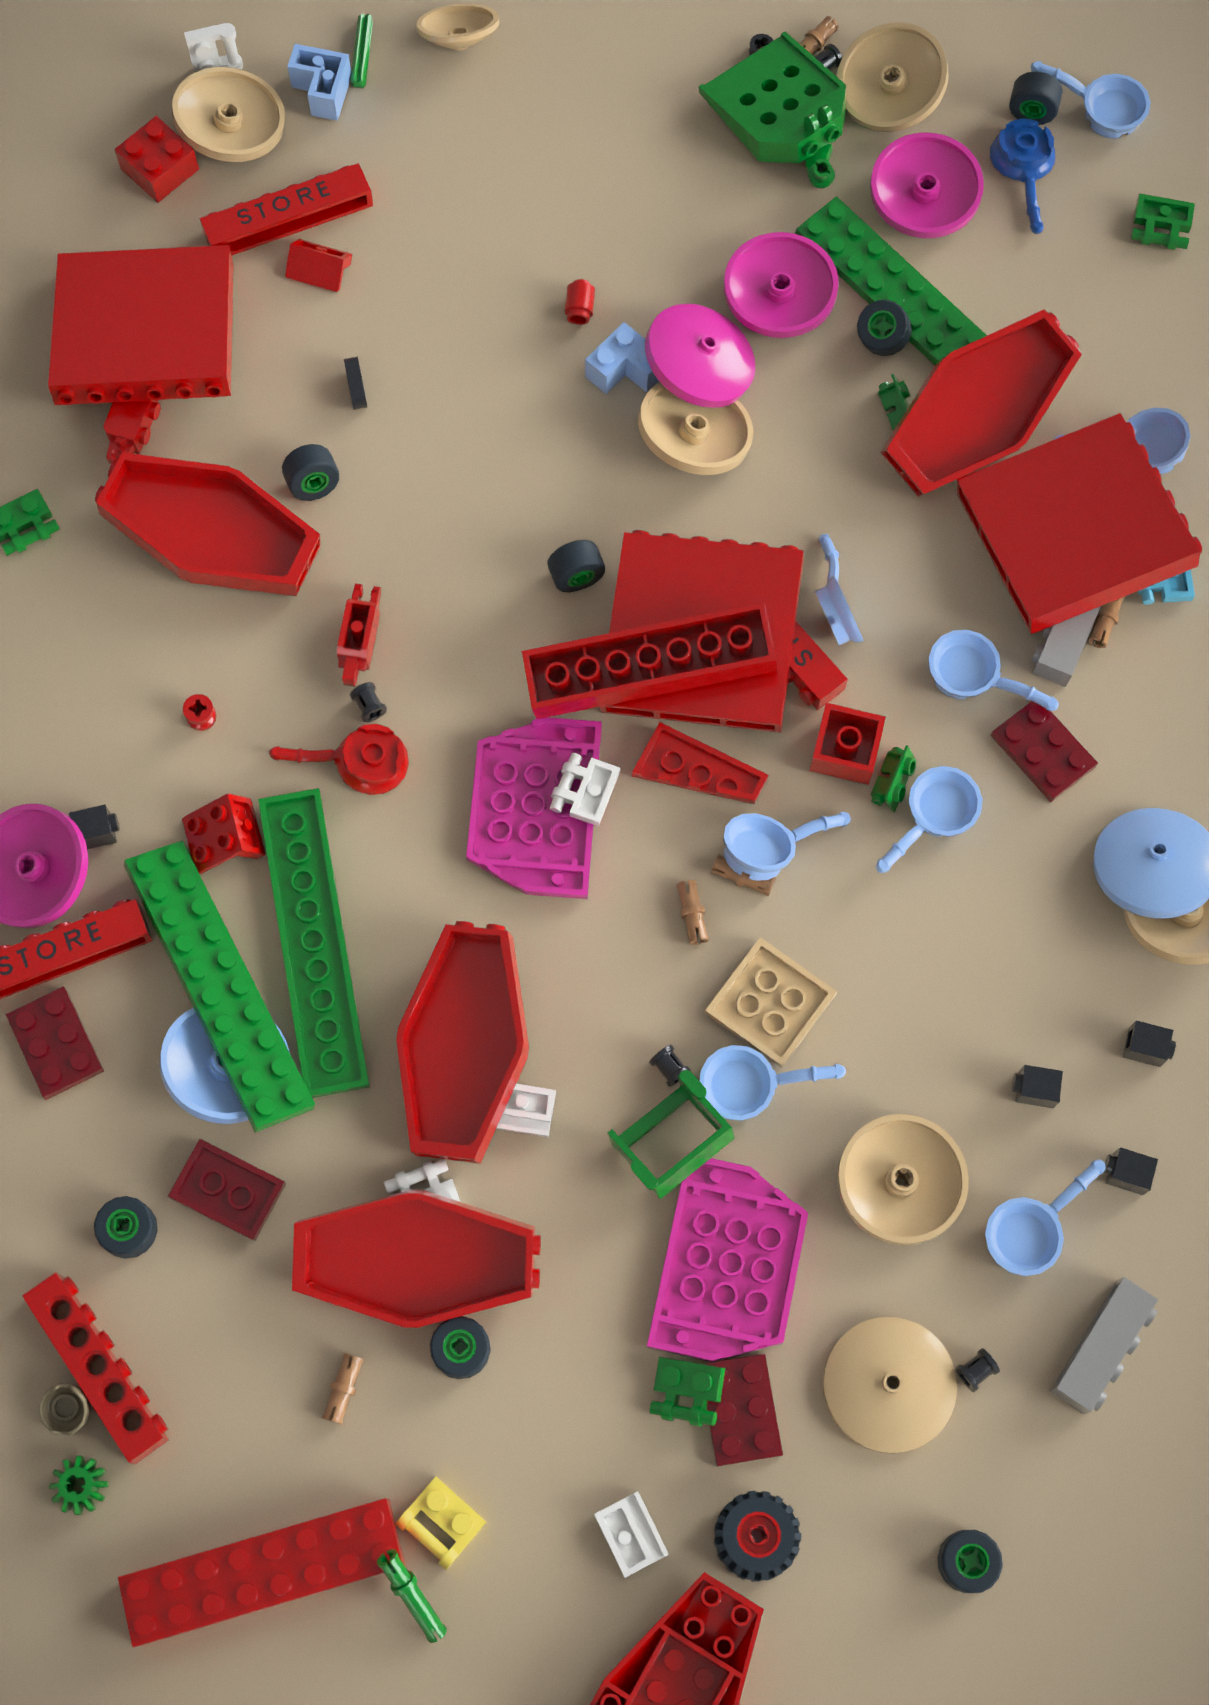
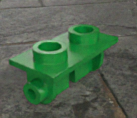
(894, 395)
(892, 790)

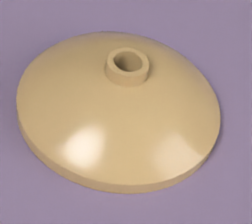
(458, 25)

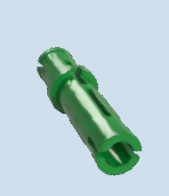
(404, 1585)

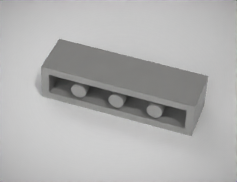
(1063, 648)
(1104, 1346)

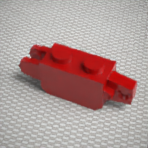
(129, 426)
(358, 634)

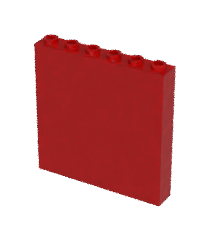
(142, 325)
(1078, 523)
(687, 577)

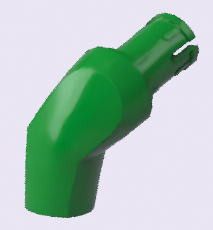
(819, 168)

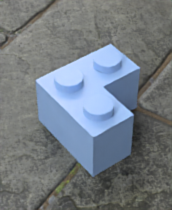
(323, 75)
(619, 357)

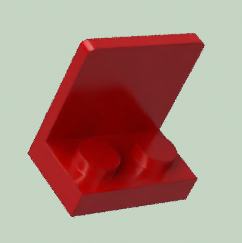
(222, 832)

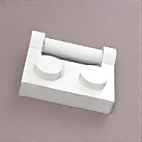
(204, 50)

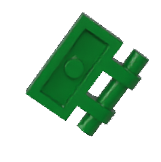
(1164, 214)
(21, 515)
(690, 1380)

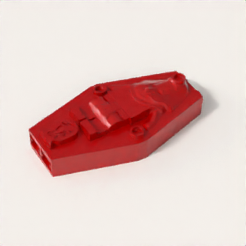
(981, 402)
(208, 523)
(462, 1043)
(415, 1258)

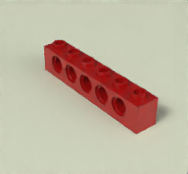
(43, 1303)

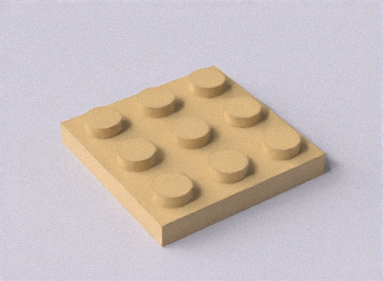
(770, 1002)

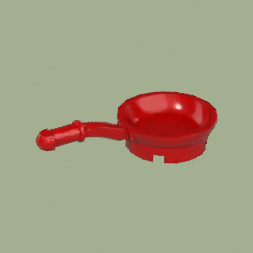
(368, 759)

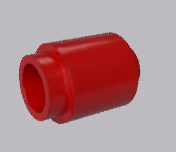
(579, 302)

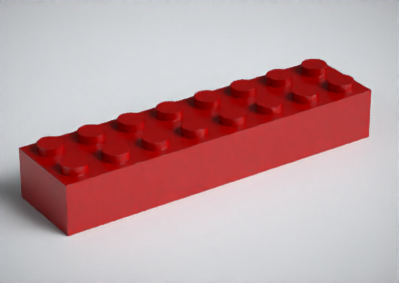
(649, 660)
(258, 1572)

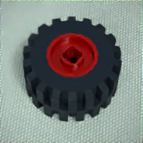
(757, 1536)

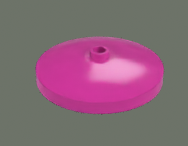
(926, 185)
(781, 284)
(700, 355)
(39, 865)

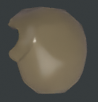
(64, 1409)

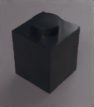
(96, 825)
(1149, 1044)
(1037, 1086)
(1130, 1170)

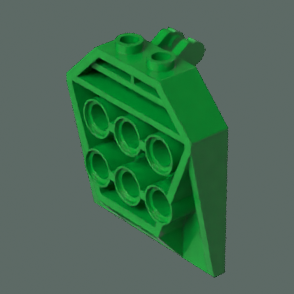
(780, 102)

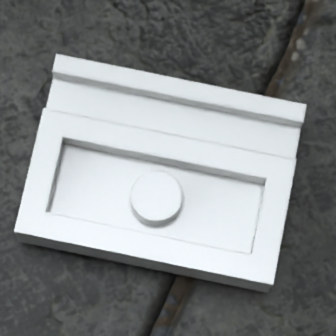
(529, 1111)
(631, 1534)

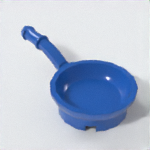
(1025, 154)

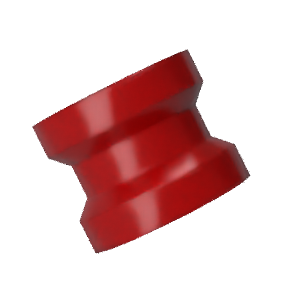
(202, 719)

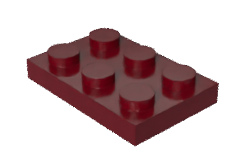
(1044, 750)
(54, 1043)
(227, 1189)
(746, 1414)

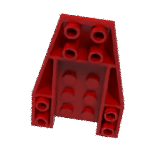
(691, 1654)

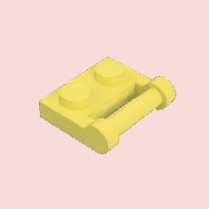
(449, 1514)

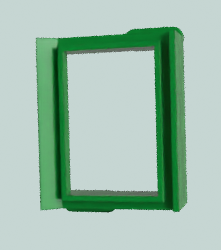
(695, 1092)

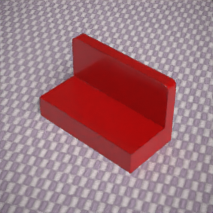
(317, 264)

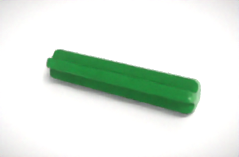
(361, 51)

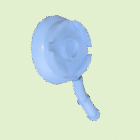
(1112, 102)
(1162, 434)
(833, 600)
(969, 664)
(942, 805)
(766, 846)
(743, 1081)
(1027, 1234)

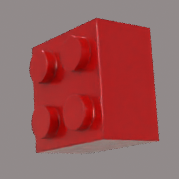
(157, 159)
(847, 743)

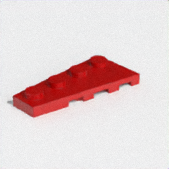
(692, 765)

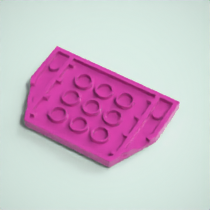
(511, 815)
(727, 1265)

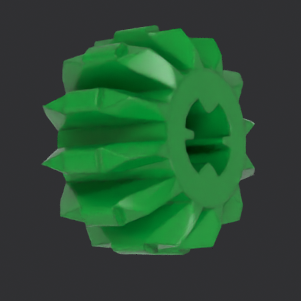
(92, 1484)

